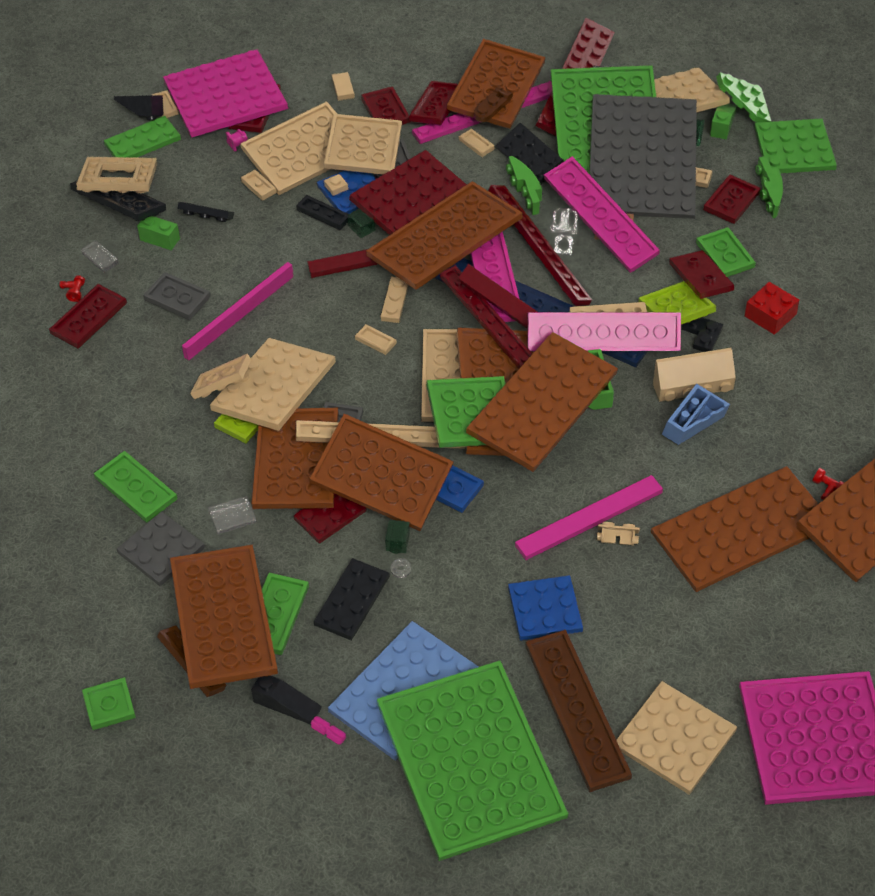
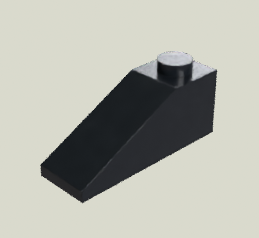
(145, 105)
(283, 698)

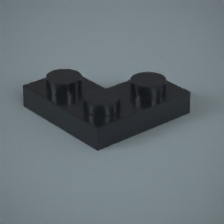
(707, 331)

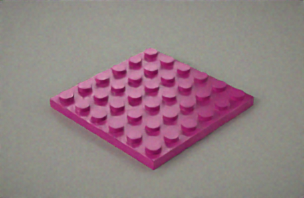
(225, 93)
(812, 736)

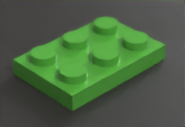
(726, 251)

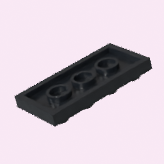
(529, 150)
(351, 599)

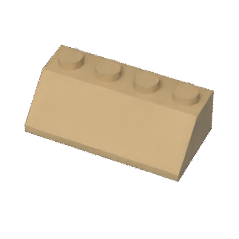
(678, 375)

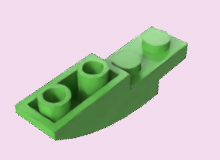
(525, 181)
(772, 185)

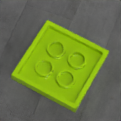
(678, 299)

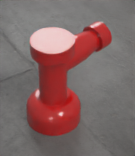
(74, 293)
(821, 476)

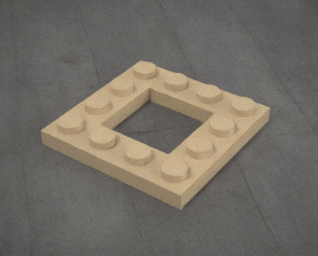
(142, 167)

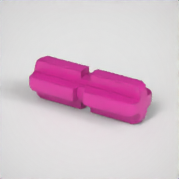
(331, 731)

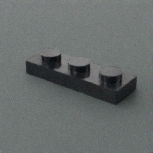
(323, 212)
(221, 215)

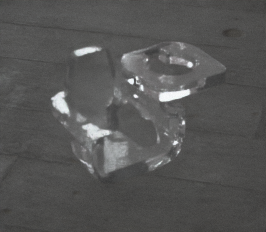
(564, 229)

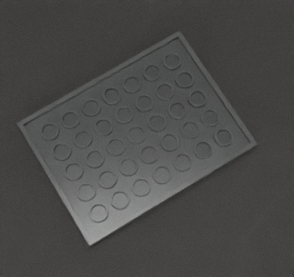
(645, 153)

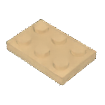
(221, 376)

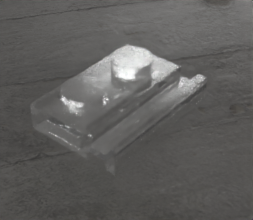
(232, 515)

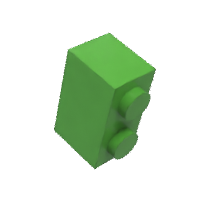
(159, 232)

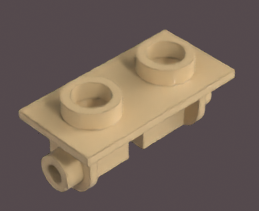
(625, 532)

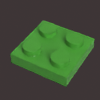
(108, 703)

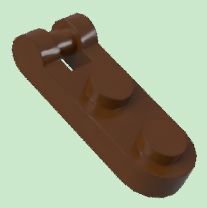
(492, 104)

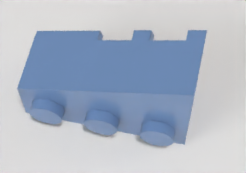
(694, 414)

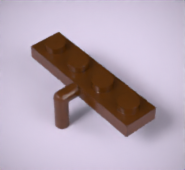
(172, 640)

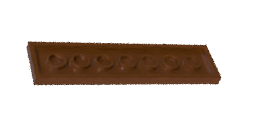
(578, 711)

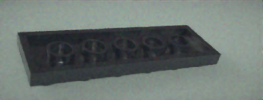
(129, 204)

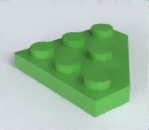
(745, 96)

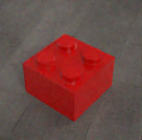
(771, 308)

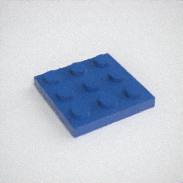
(355, 181)
(545, 607)

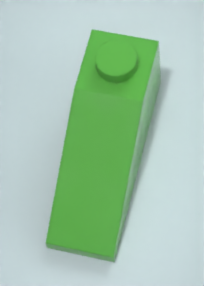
(723, 120)

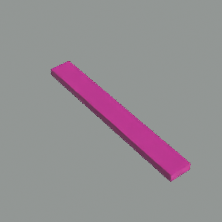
(237, 311)
(588, 517)

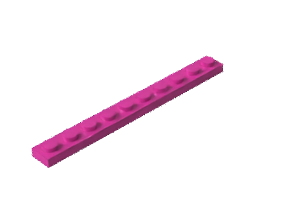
(460, 121)

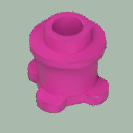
(235, 139)

